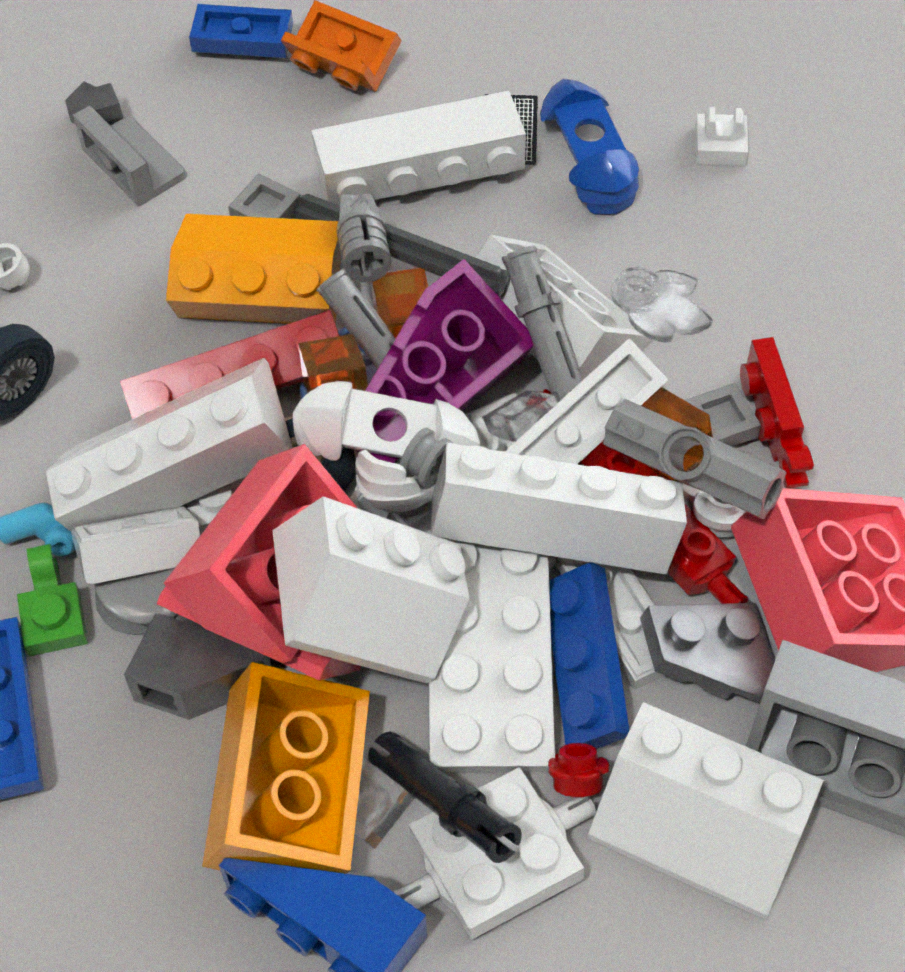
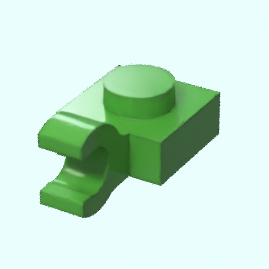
(52, 612)

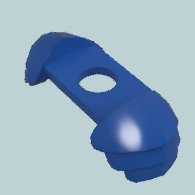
(604, 169)

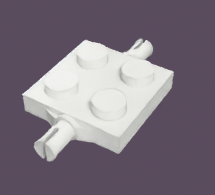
(491, 892)

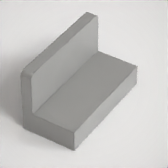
(128, 155)

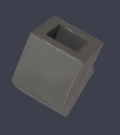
(100, 98)

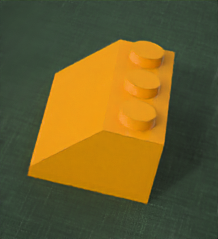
(251, 268)
(288, 772)

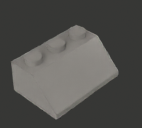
(839, 728)

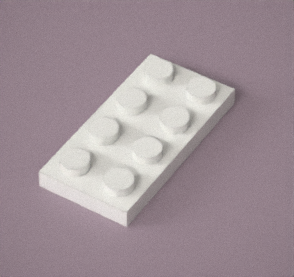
(496, 679)

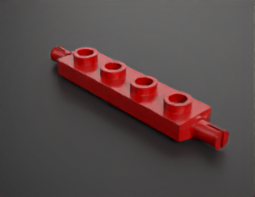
(700, 557)

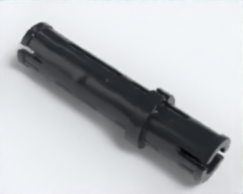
(460, 808)

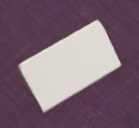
(134, 544)

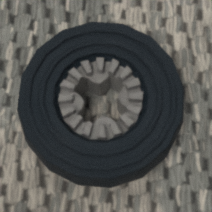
(24, 367)

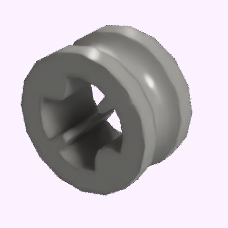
(424, 457)

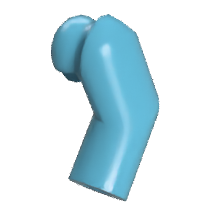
(37, 521)

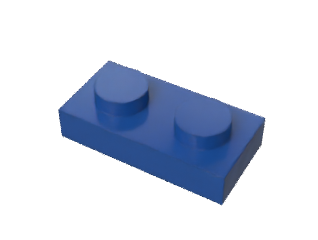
(240, 30)

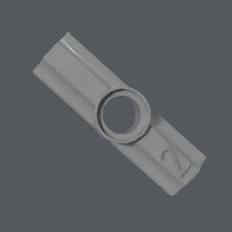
(723, 470)

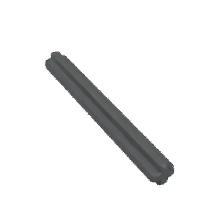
(411, 247)

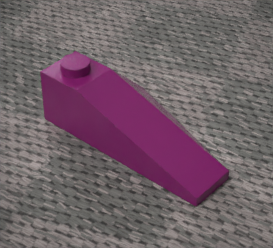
(449, 349)

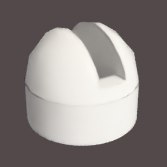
(18, 272)

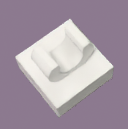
(721, 138)

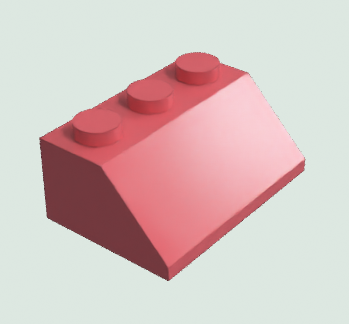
(231, 569)

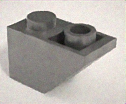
(186, 667)

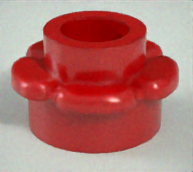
(578, 770)

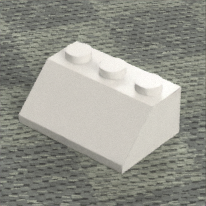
(588, 317)
(368, 589)
(704, 810)

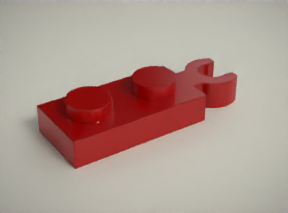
(776, 410)

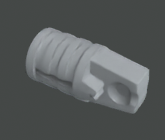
(360, 232)

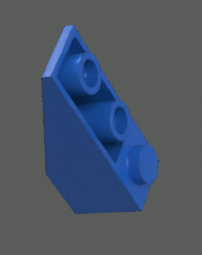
(337, 915)

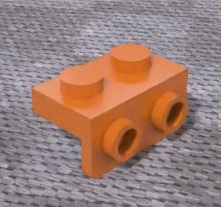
(342, 45)

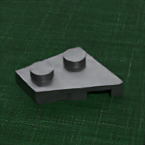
(711, 646)

